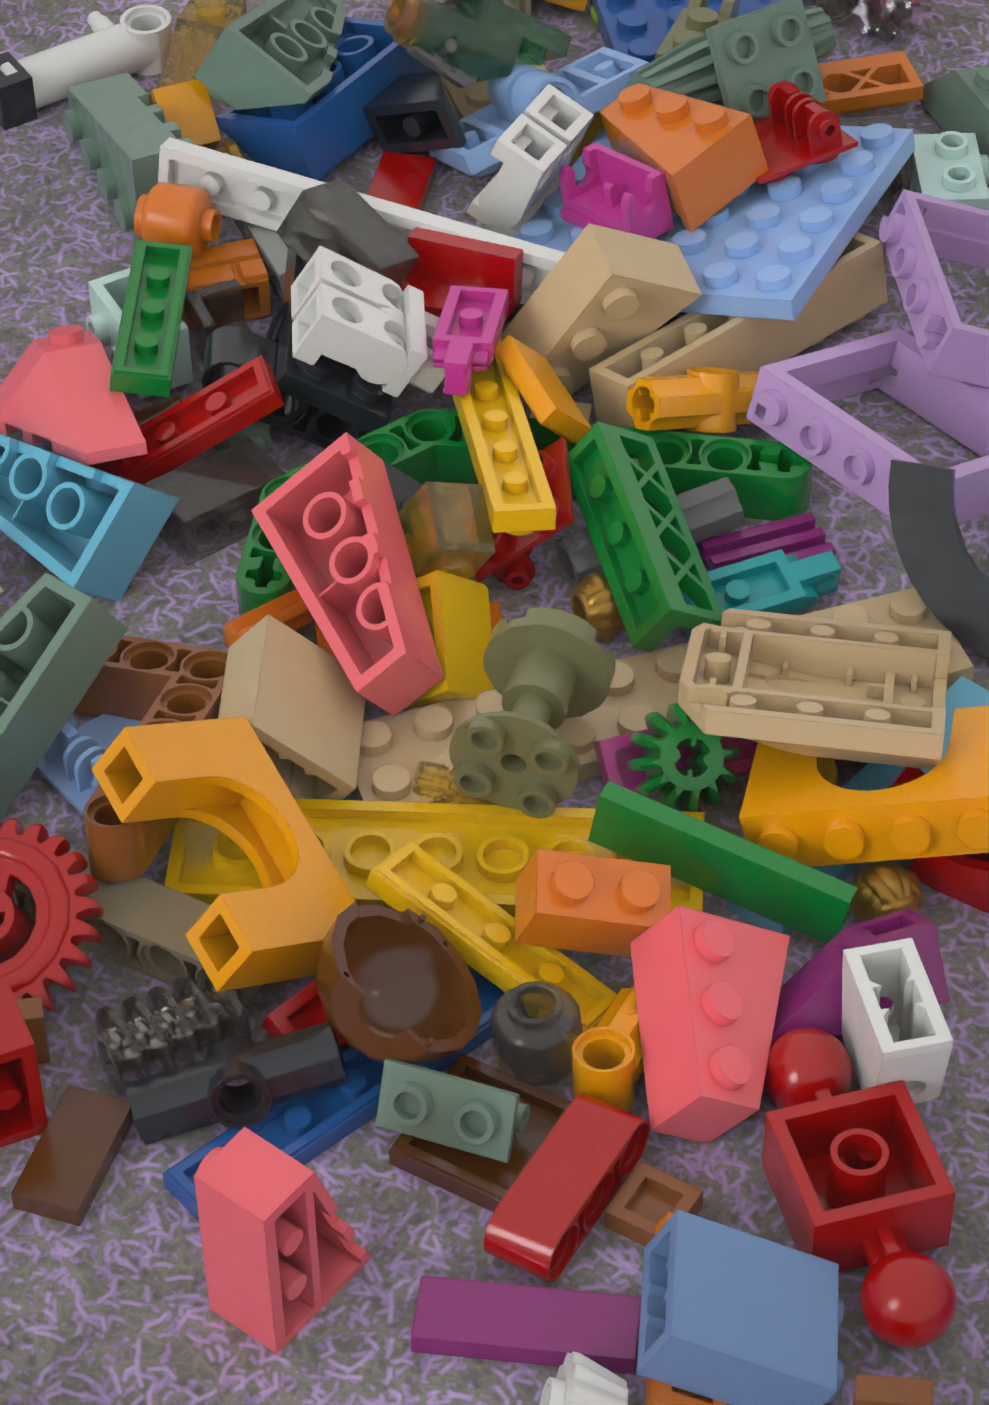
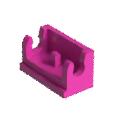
(616, 194)

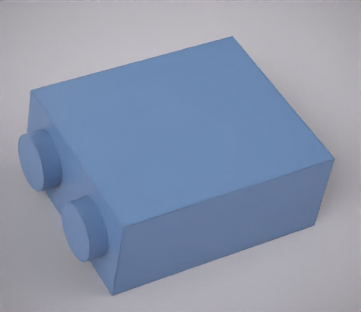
(738, 1316)

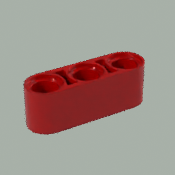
(566, 1186)

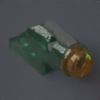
(474, 39)

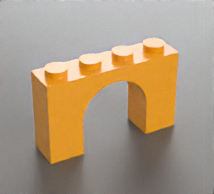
(227, 780)
(806, 817)

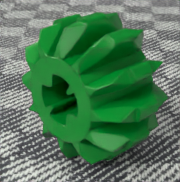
(661, 753)

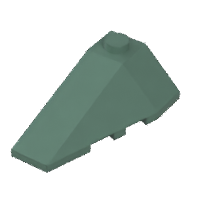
(274, 54)

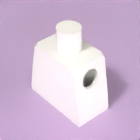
(896, 1043)

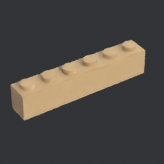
(744, 343)

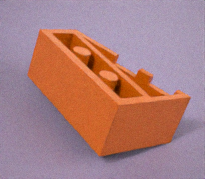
(699, 146)

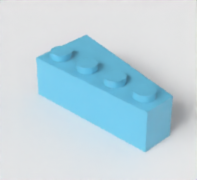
(78, 518)

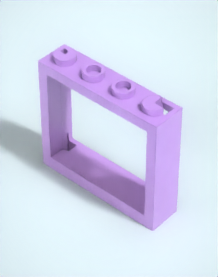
(914, 238)
(796, 408)

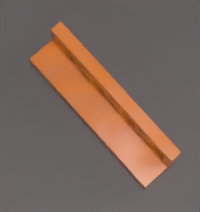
(870, 83)

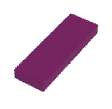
(525, 1323)

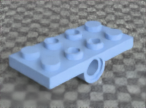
(589, 81)

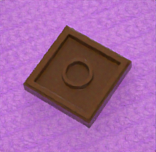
(469, 1174)

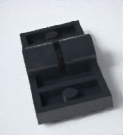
(327, 383)

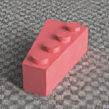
(354, 571)

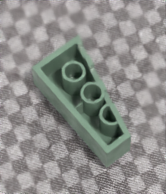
(119, 139)
(48, 660)

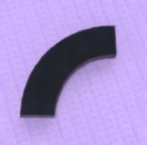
(935, 550)

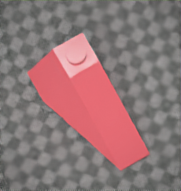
(64, 398)

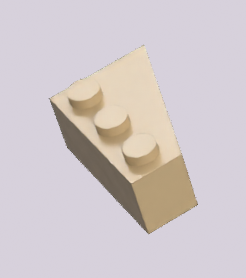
(602, 300)

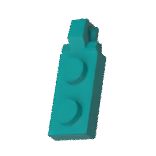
(773, 583)

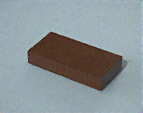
(73, 1155)

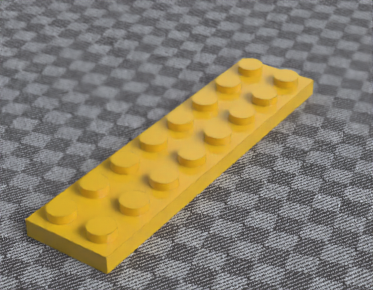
(475, 841)

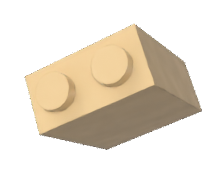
(297, 708)

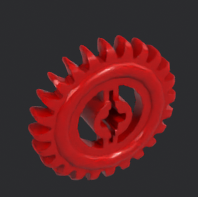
(39, 954)

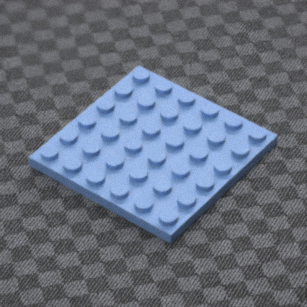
(773, 239)

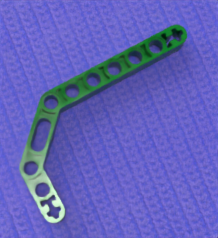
(432, 448)

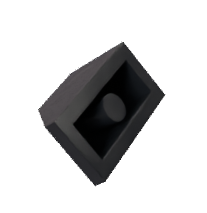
(415, 115)

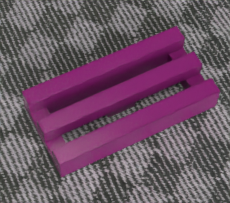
(785, 534)

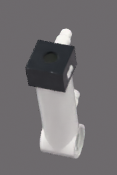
(132, 46)

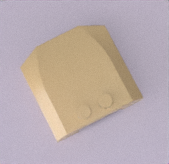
(820, 686)

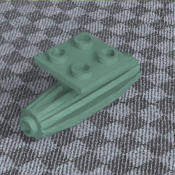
(746, 56)

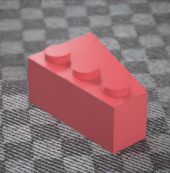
(705, 1019)
(270, 1239)

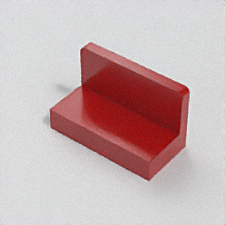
(462, 262)

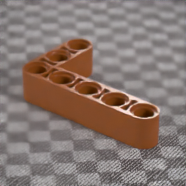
(155, 686)

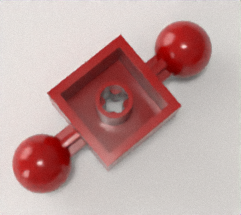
(860, 1184)

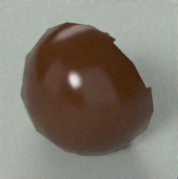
(396, 986)

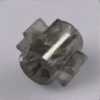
(873, 10)

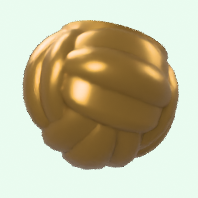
(596, 605)
(885, 890)

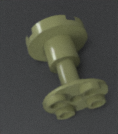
(546, 673)

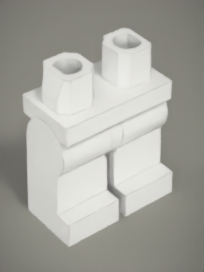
(531, 160)
(363, 323)

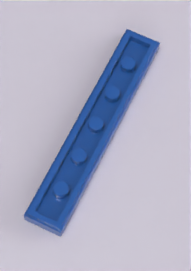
(322, 1119)

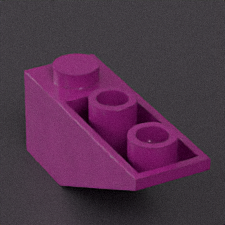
(815, 991)

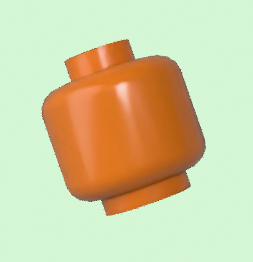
(177, 216)

